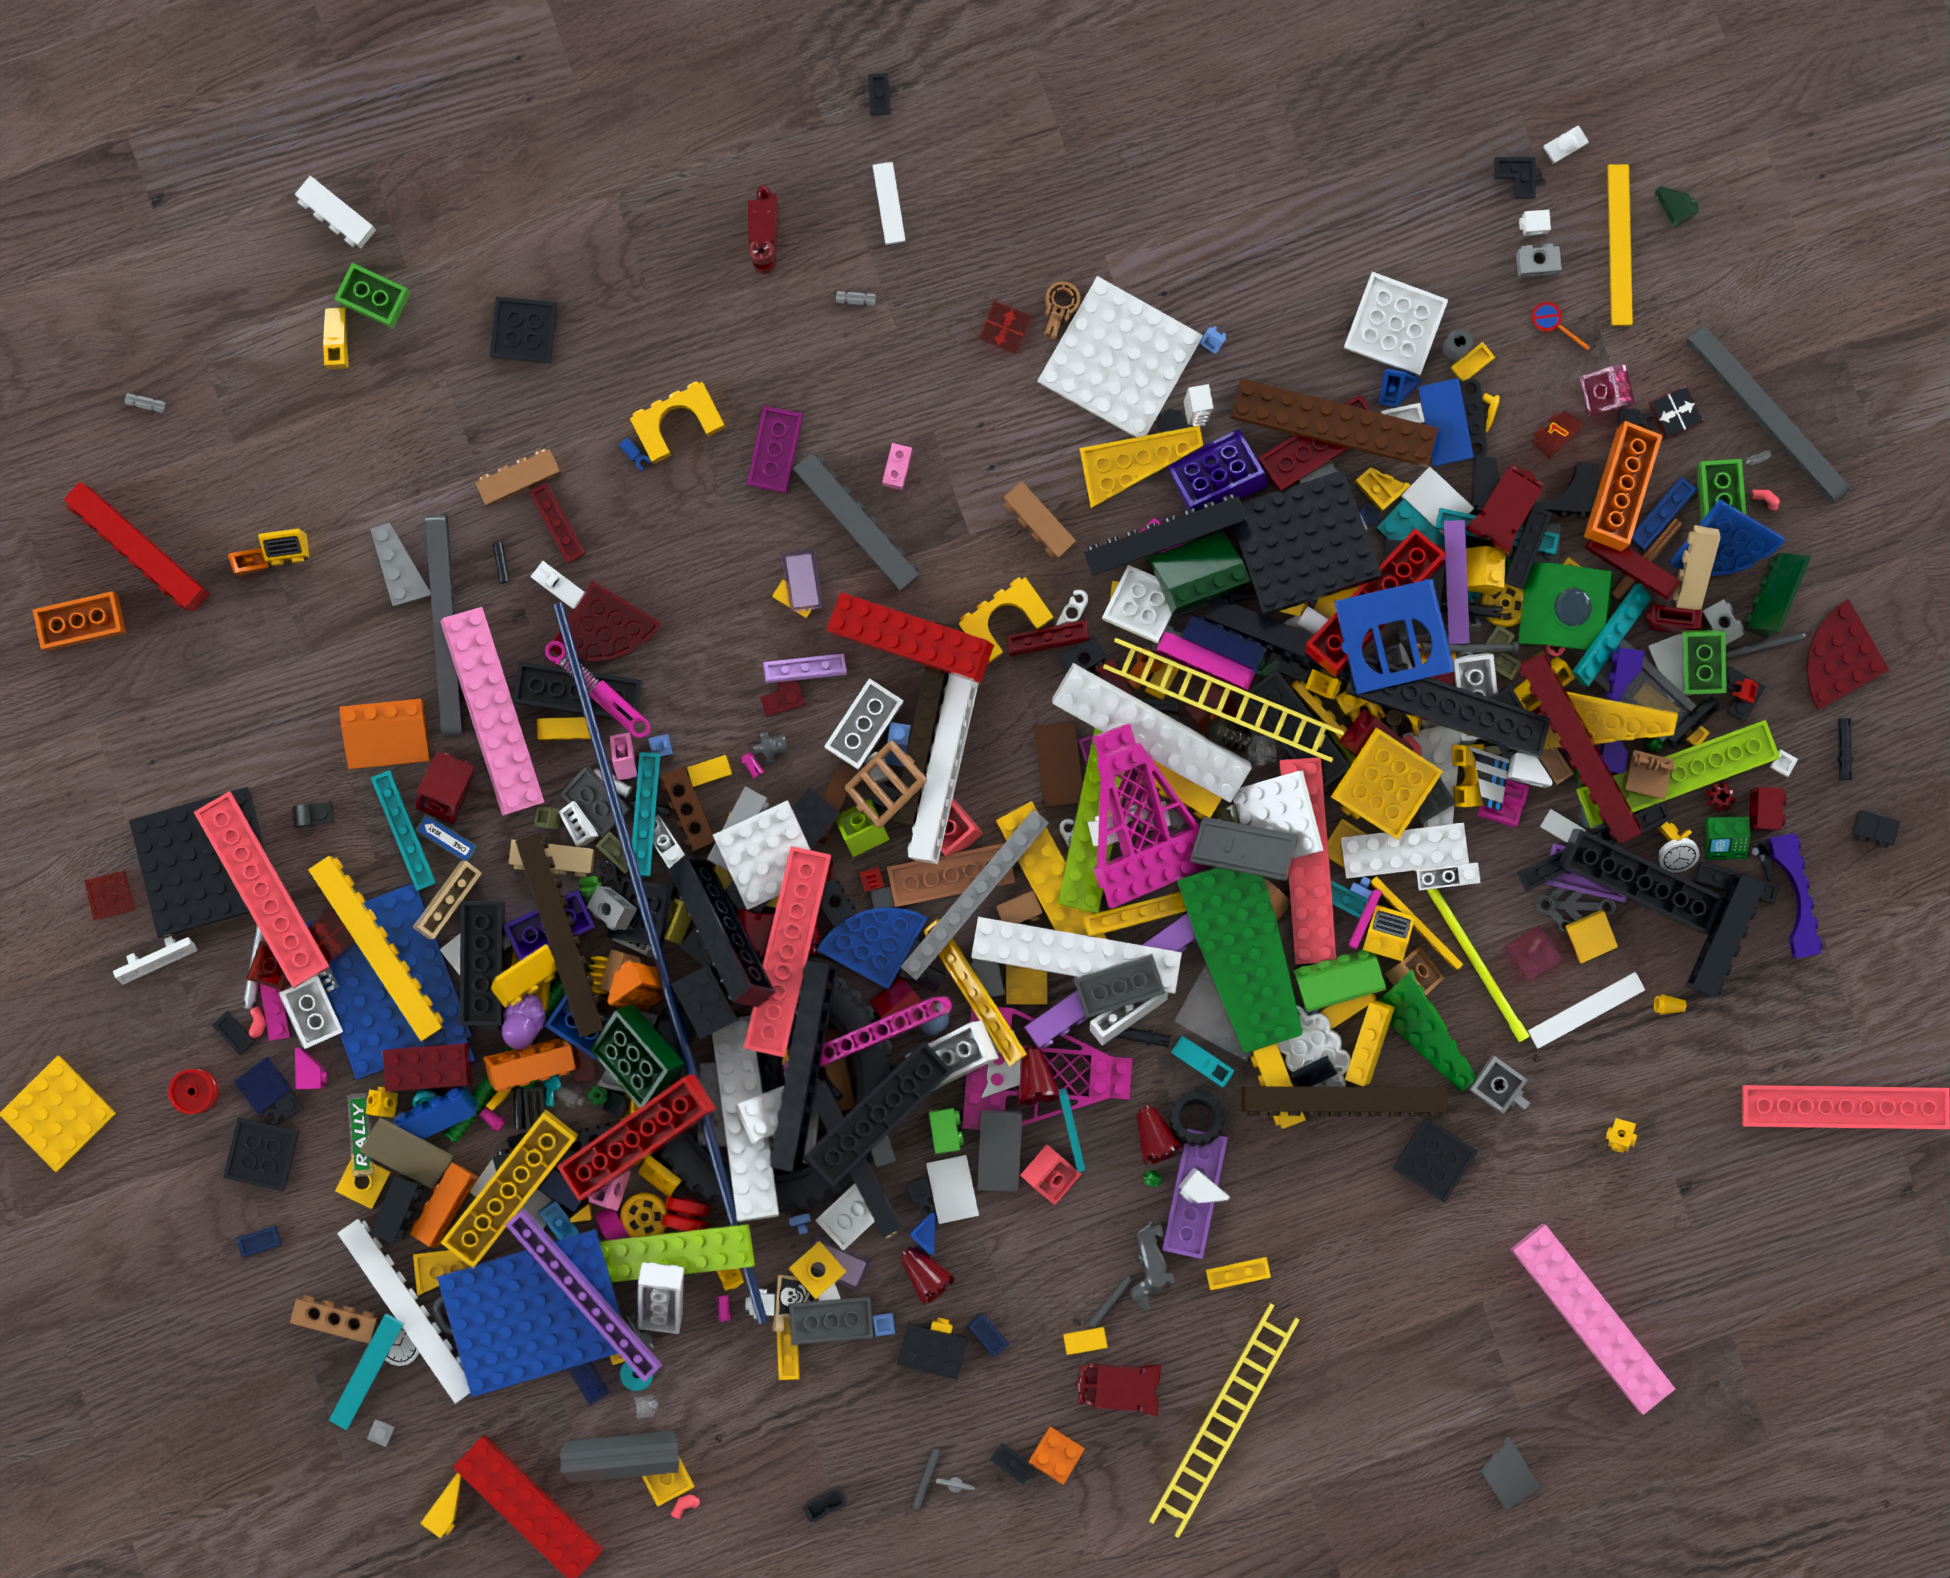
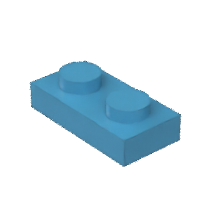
(558, 1220)

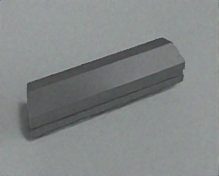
(620, 1456)

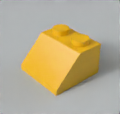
(1485, 569)

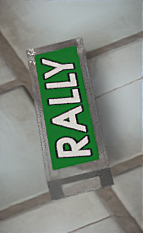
(359, 1131)

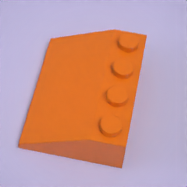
(385, 733)

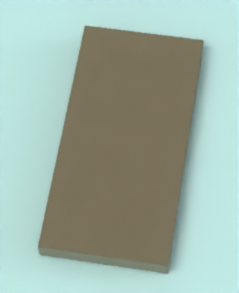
(406, 1153)

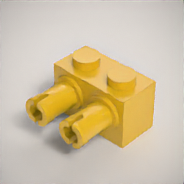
(1351, 706)

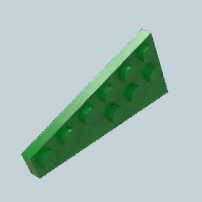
(1425, 1030)

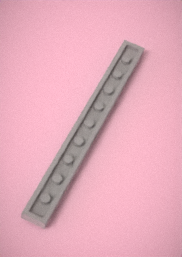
(975, 894)

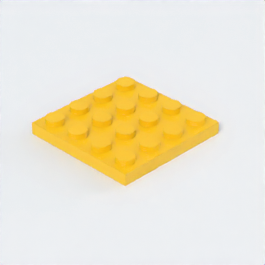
(1387, 783)
(57, 1113)

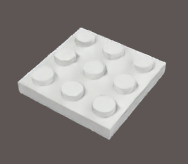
(1139, 605)

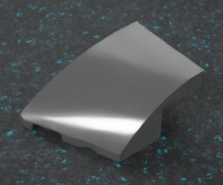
(1509, 1475)

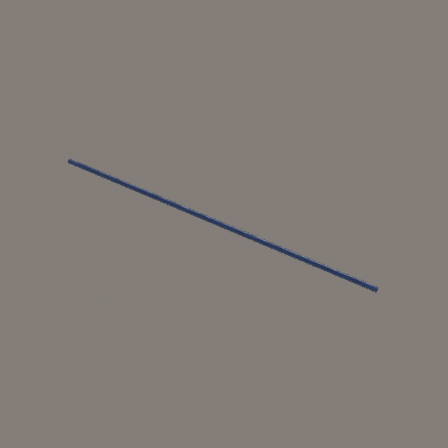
(652, 935)

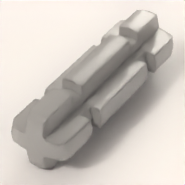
(855, 298)
(145, 403)

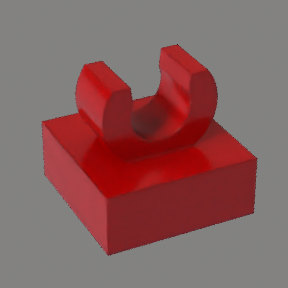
(1748, 690)
(871, 879)

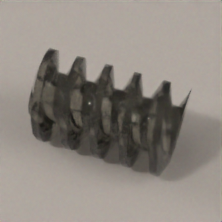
(1228, 734)

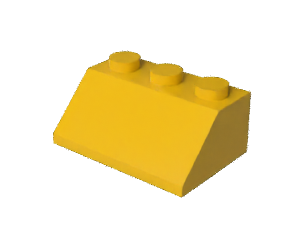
(525, 977)

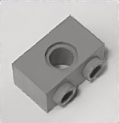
(1528, 267)
(1723, 610)
(611, 908)

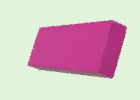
(1364, 919)

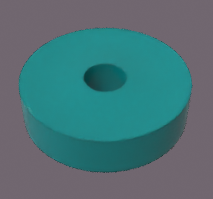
(632, 1382)

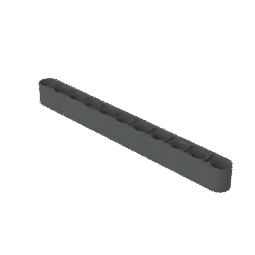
(1767, 414)
(443, 606)

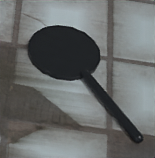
(1171, 420)

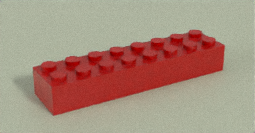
(132, 543)
(1409, 563)
(910, 637)
(636, 1137)
(528, 1508)

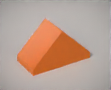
(247, 561)

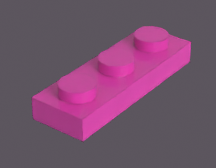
(275, 1014)

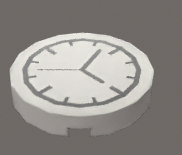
(1678, 855)
(402, 1351)

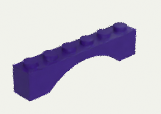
(1626, 666)
(1803, 938)

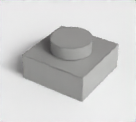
(381, 1432)

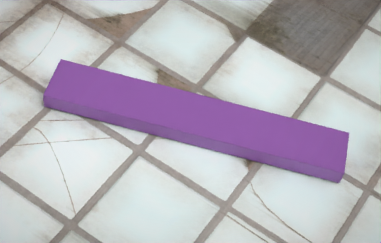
(1456, 582)

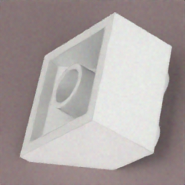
(1528, 770)

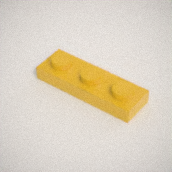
(1238, 1273)

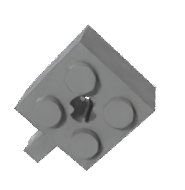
(1511, 1085)

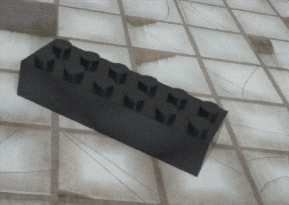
(556, 690)
(1277, 690)
(1725, 935)
(481, 961)

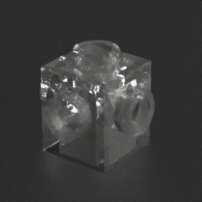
(1262, 750)

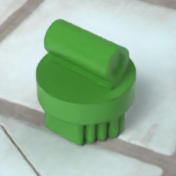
(588, 887)

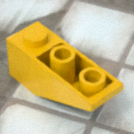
(335, 339)

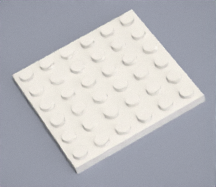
(1120, 358)

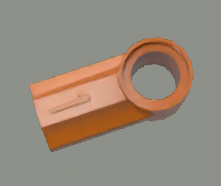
(1139, 667)

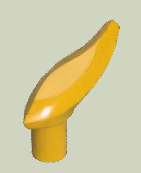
(1494, 402)

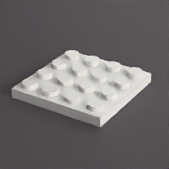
(1395, 324)
(1281, 806)
(759, 851)

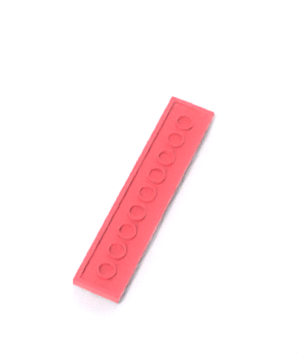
(1311, 877)
(261, 889)
(788, 949)
(1845, 1107)

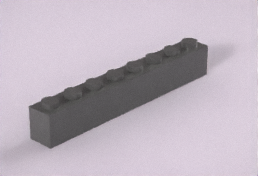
(856, 522)

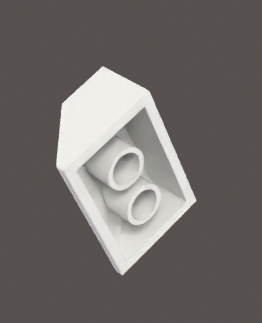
(310, 1012)
(1200, 1188)

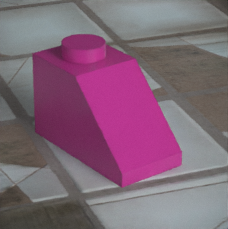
(308, 1071)

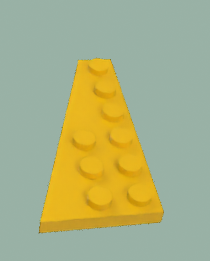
(1123, 463)
(1617, 721)

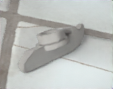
(955, 1484)

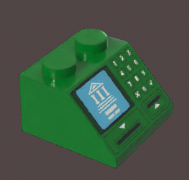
(1726, 837)

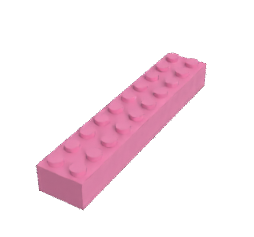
(492, 711)
(1592, 1319)

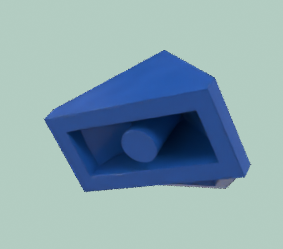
(1396, 387)
(925, 1233)

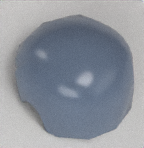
(937, 1025)

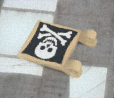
(788, 1291)

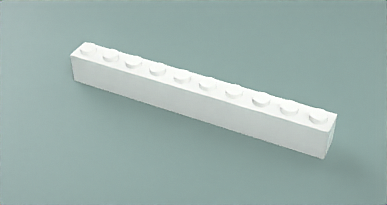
(942, 770)
(405, 1308)

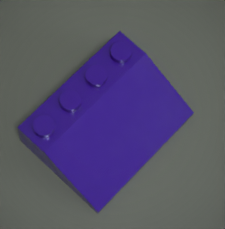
(1218, 471)

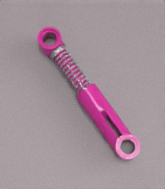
(602, 694)

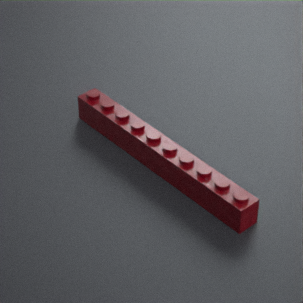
(1581, 747)

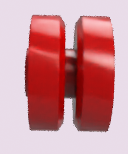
(181, 1091)
(687, 1210)

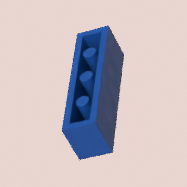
(438, 1113)

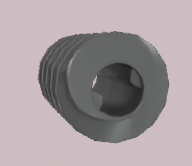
(1460, 337)

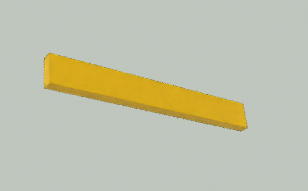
(1619, 245)
(980, 1001)

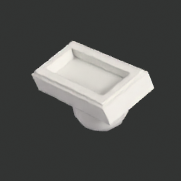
(1565, 144)

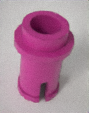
(752, 764)
(492, 1119)
(723, 1308)

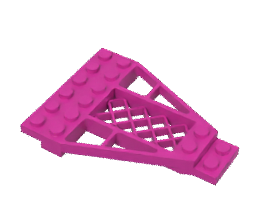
(1166, 856)
(1108, 1079)

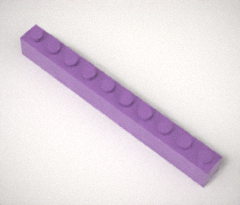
(1070, 1009)
(584, 1295)

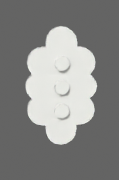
(1315, 1043)

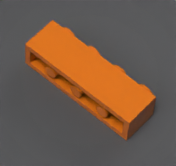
(444, 1205)

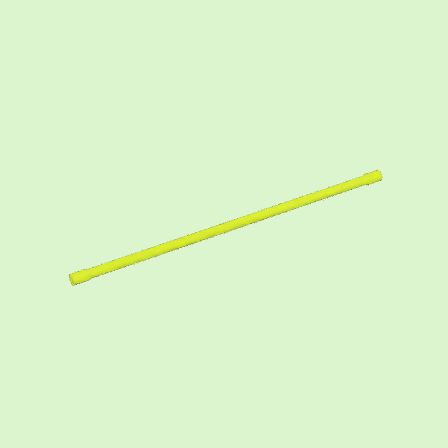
(1514, 1023)

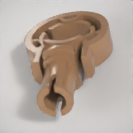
(1056, 318)

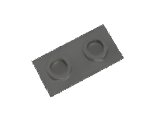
(645, 1336)

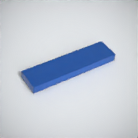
(1662, 513)

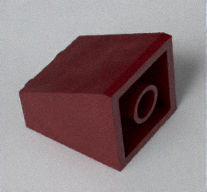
(1362, 729)
(444, 787)
(895, 999)

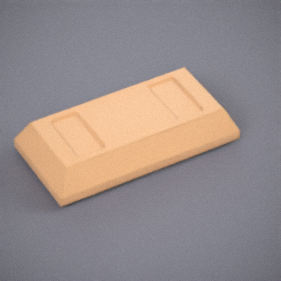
(1556, 765)

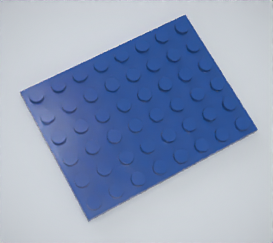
(365, 1006)
(519, 1322)

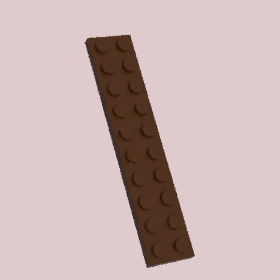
(1334, 423)

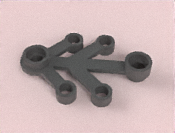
(1570, 906)

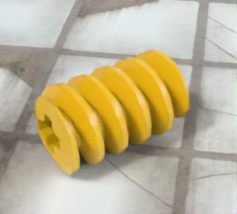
(597, 974)

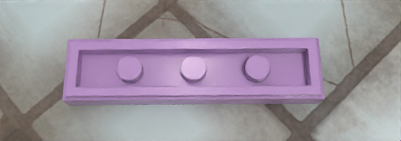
(804, 668)

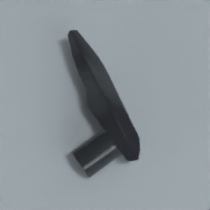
(1764, 860)

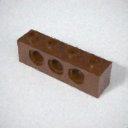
(681, 778)

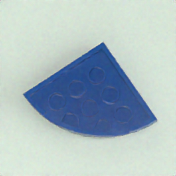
(1741, 540)
(874, 942)

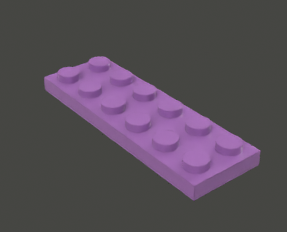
(1189, 1221)

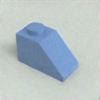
(900, 735)

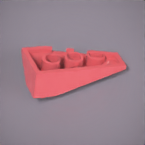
(960, 829)

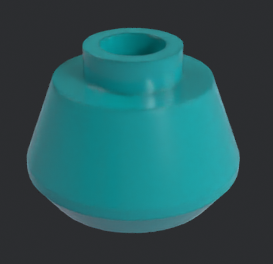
(424, 1096)

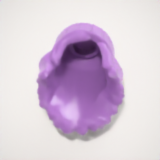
(523, 1022)

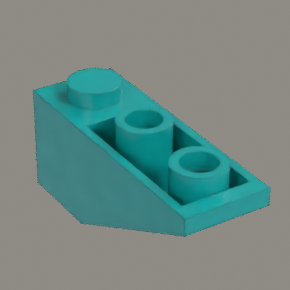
(1202, 1061)

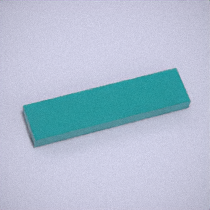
(1071, 1129)

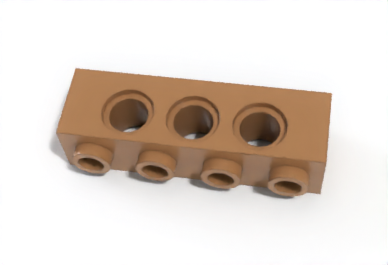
(302, 1317)

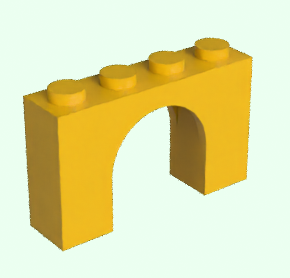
(648, 422)
(1019, 595)

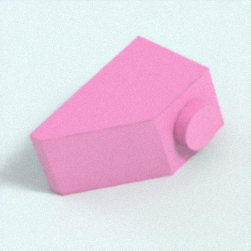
(623, 756)

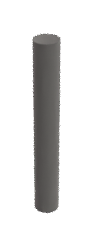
(1111, 1301)
(926, 1478)

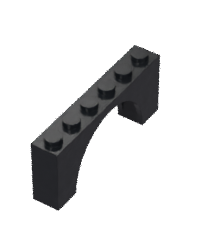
(1576, 499)

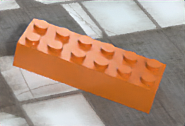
(1623, 486)

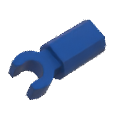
(634, 452)

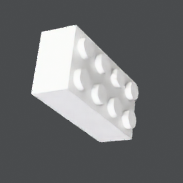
(864, 724)
(964, 1050)
(660, 1298)

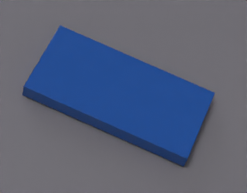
(1445, 409)

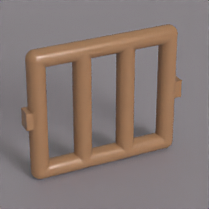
(864, 775)

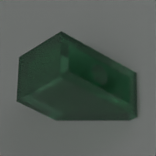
(1677, 205)

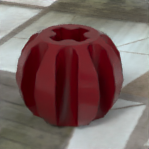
(1718, 803)

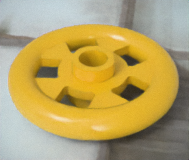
(1487, 599)
(638, 1200)

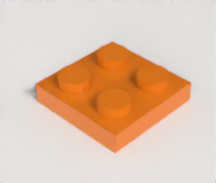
(1056, 1455)

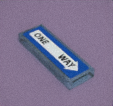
(446, 838)

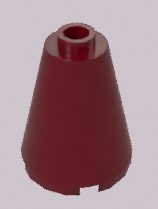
(1036, 1080)
(1155, 1136)
(925, 1274)

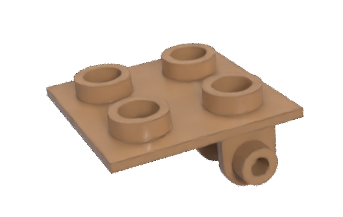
(1649, 774)

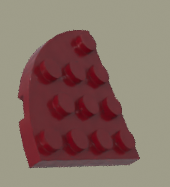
(606, 625)
(1841, 656)

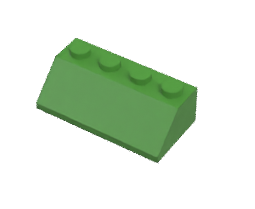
(1339, 980)

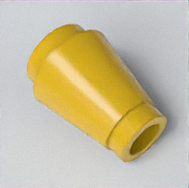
(1666, 1004)

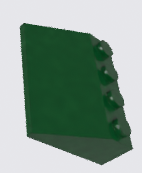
(1199, 571)
(1776, 594)
(636, 1055)

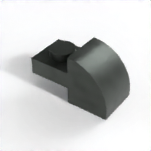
(312, 814)

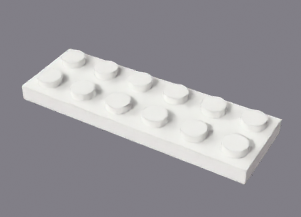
(1413, 851)

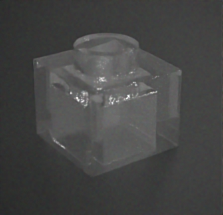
(646, 1405)

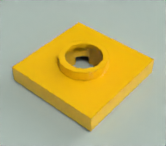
(368, 1196)
(817, 1285)

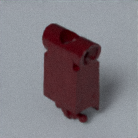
(763, 230)
(1507, 508)
(759, 927)
(1119, 1387)

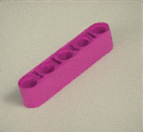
(1204, 661)

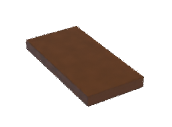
(1059, 763)

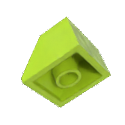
(860, 831)

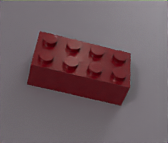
(427, 1067)

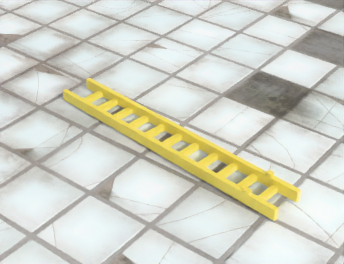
(1319, 740)
(1173, 1511)

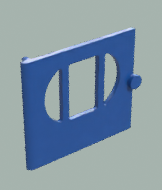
(1373, 609)

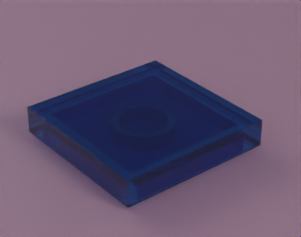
(263, 1085)

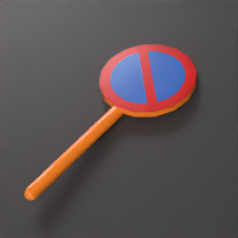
(1548, 317)

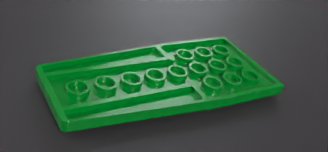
(1243, 953)

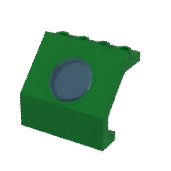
(1565, 605)

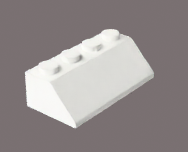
(1476, 675)

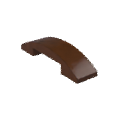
(836, 793)

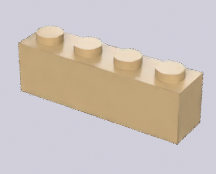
(1697, 567)
(565, 857)
(447, 900)

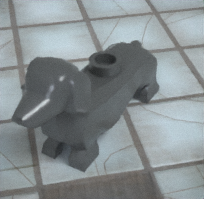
(1153, 1264)

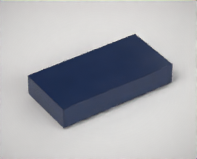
(259, 1241)
(988, 1335)

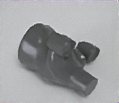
(771, 746)

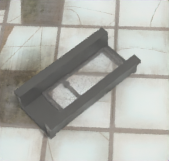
(1650, 689)

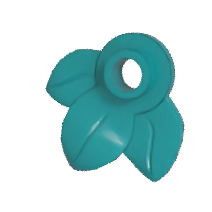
(551, 1084)

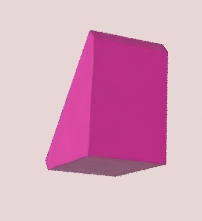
(611, 1225)

